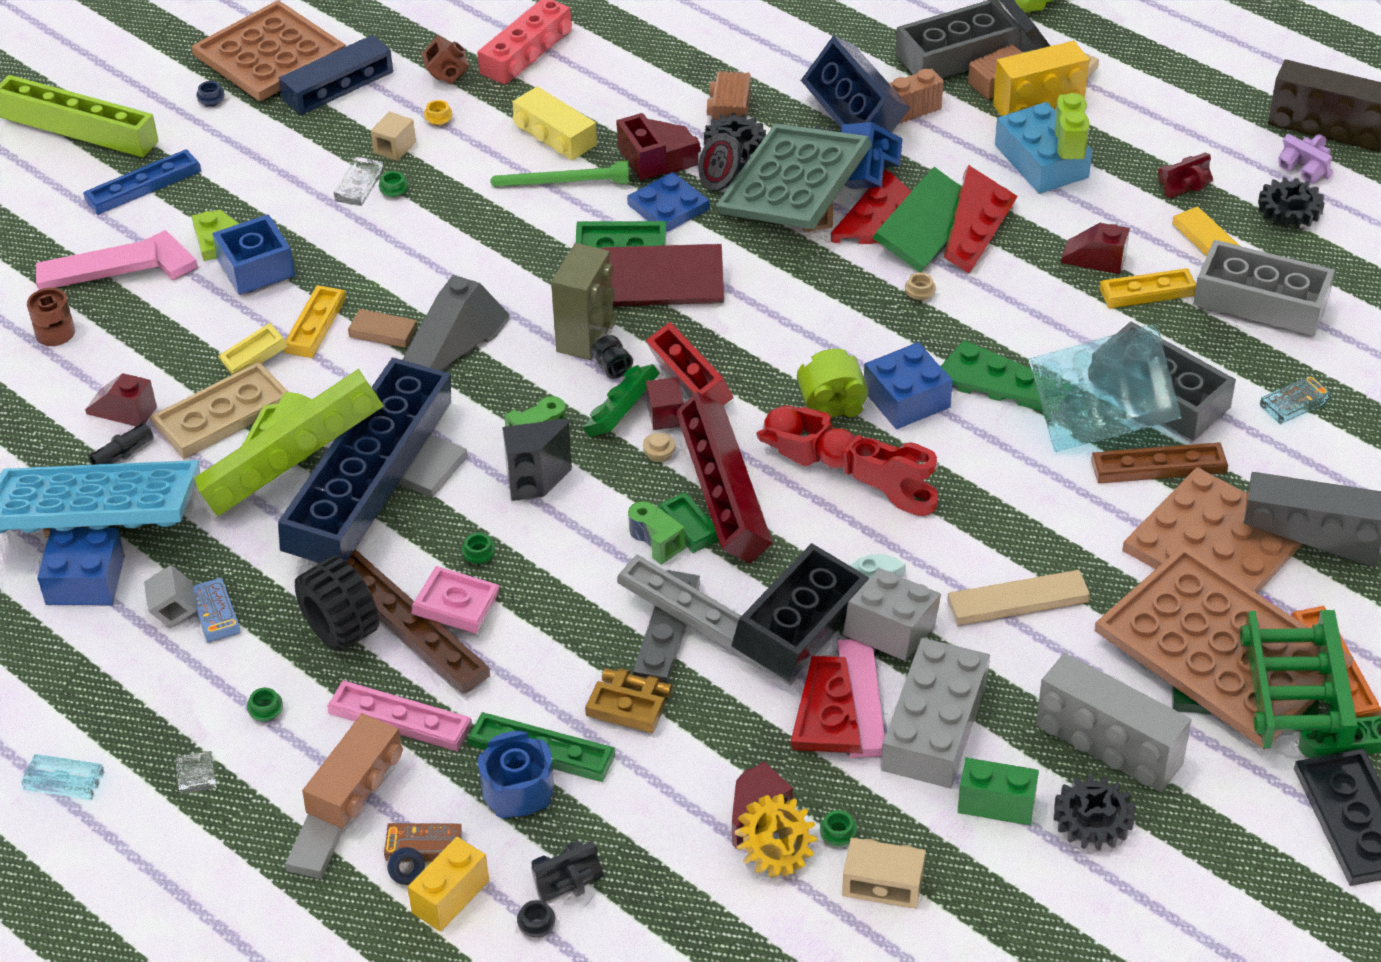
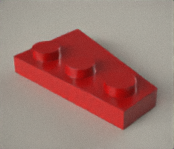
(827, 709)

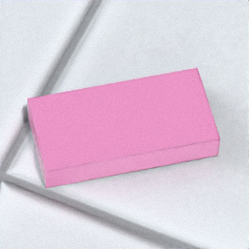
(172, 256)

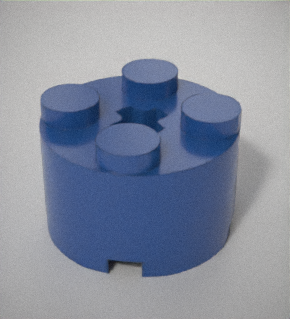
(516, 774)

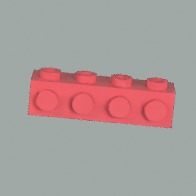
(524, 40)

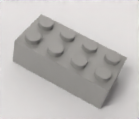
(1264, 287)
(935, 713)
(1113, 722)

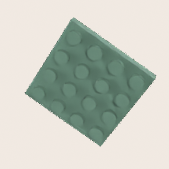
(794, 175)

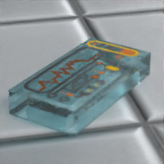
(1295, 399)

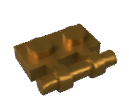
(627, 706)

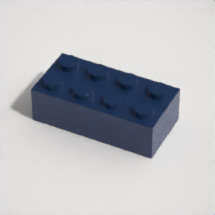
(853, 87)

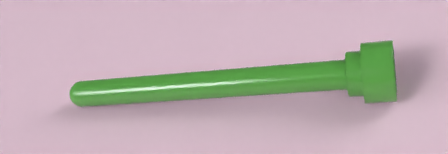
(617, 172)

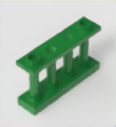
(1329, 662)

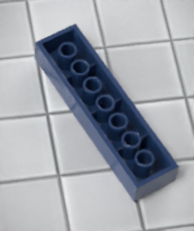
(365, 464)

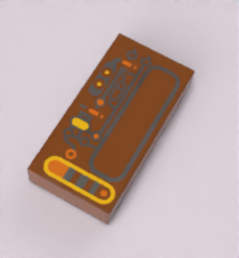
(426, 838)

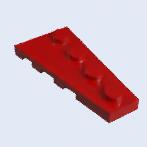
(976, 218)

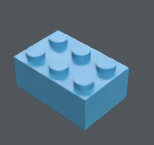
(1031, 147)

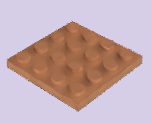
(265, 48)
(1210, 521)

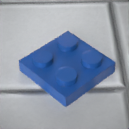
(669, 201)

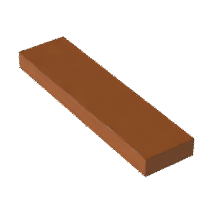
(1158, 462)

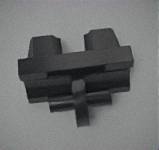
(566, 871)

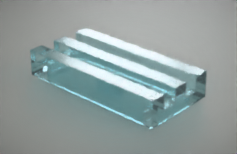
(61, 781)

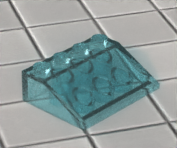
(1105, 387)

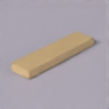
(1018, 597)

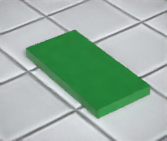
(921, 221)

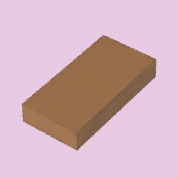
(382, 328)

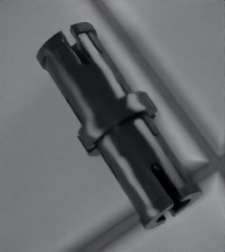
(122, 445)

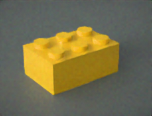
(1039, 77)

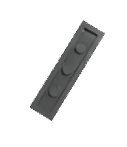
(663, 639)

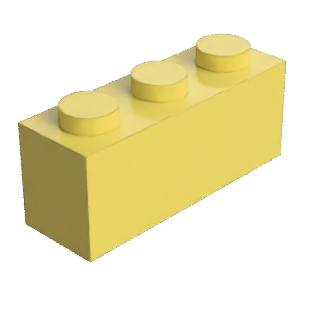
(554, 123)

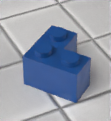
(882, 154)

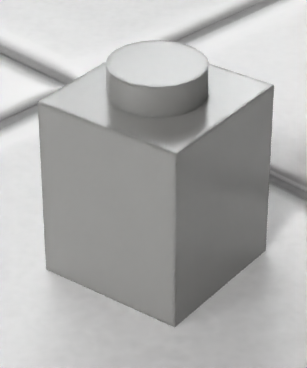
(170, 596)

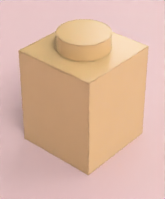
(393, 136)

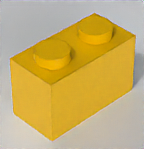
(448, 883)

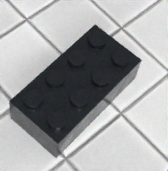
(798, 612)

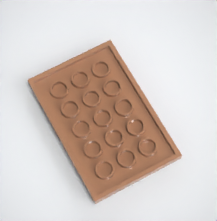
(1187, 631)

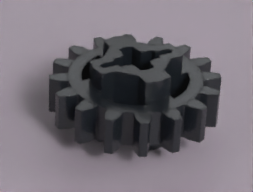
(743, 129)
(1291, 202)
(1094, 812)

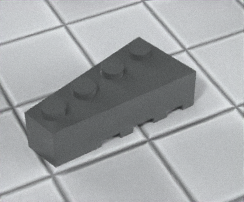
(1317, 514)

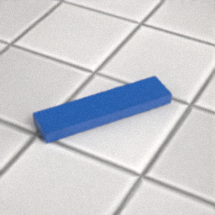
(142, 181)

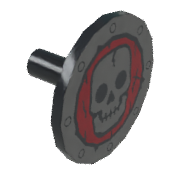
(720, 161)

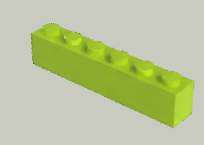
(77, 116)
(287, 442)

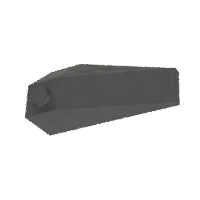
(456, 323)

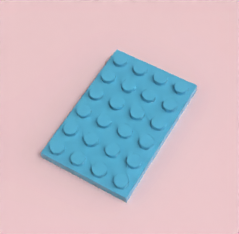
(96, 495)

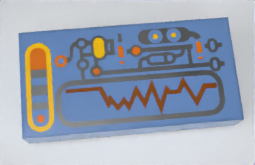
(215, 610)

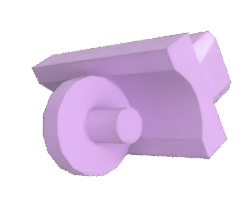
(1308, 153)

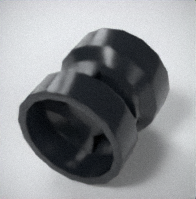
(612, 356)

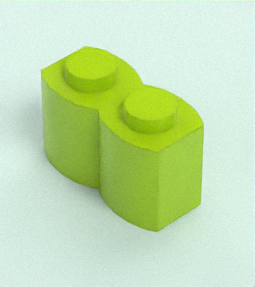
(1071, 126)

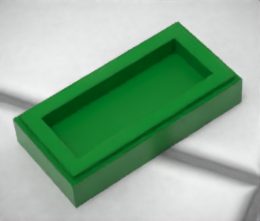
(698, 527)

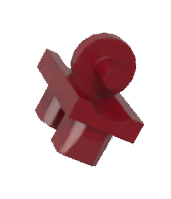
(1187, 175)

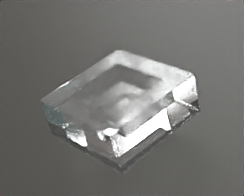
(196, 772)

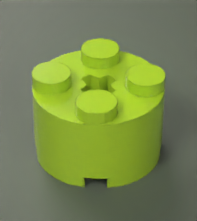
(833, 383)

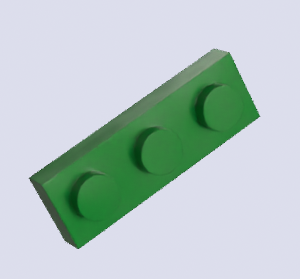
(620, 400)

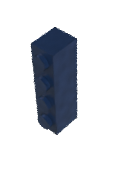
(336, 74)

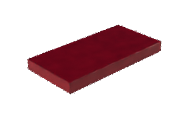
(667, 274)

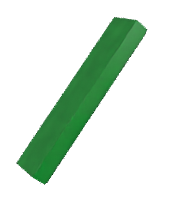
(568, 752)

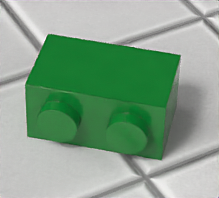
(998, 791)

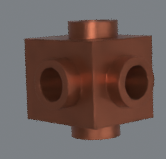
(445, 59)

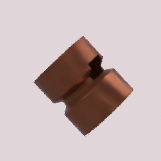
(50, 316)

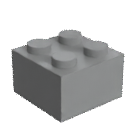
(892, 614)

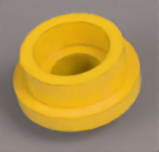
(438, 112)

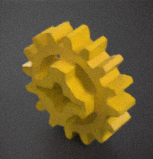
(771, 820)

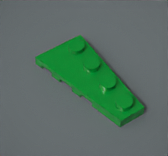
(993, 374)

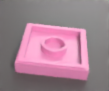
(455, 599)

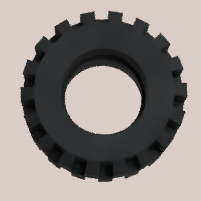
(336, 603)

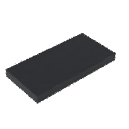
(1348, 807)

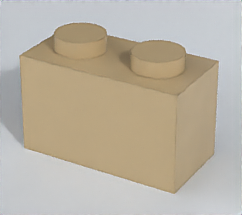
(883, 872)

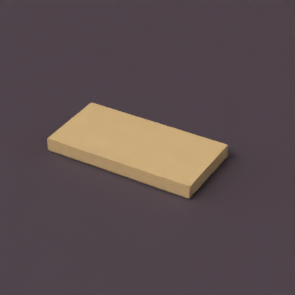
(218, 410)

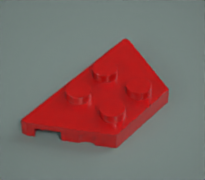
(871, 211)

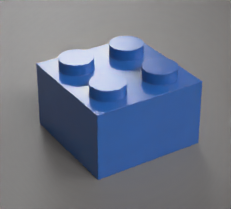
(253, 254)
(908, 385)
(81, 567)

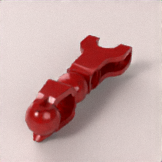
(867, 459)

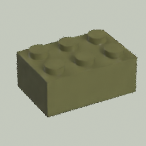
(583, 300)

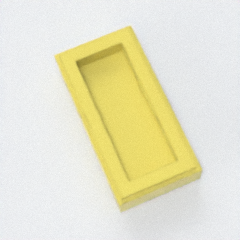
(253, 349)

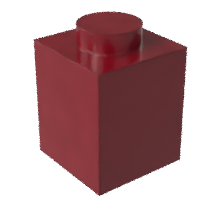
(663, 401)

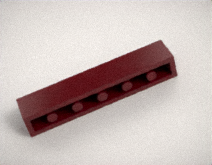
(723, 478)

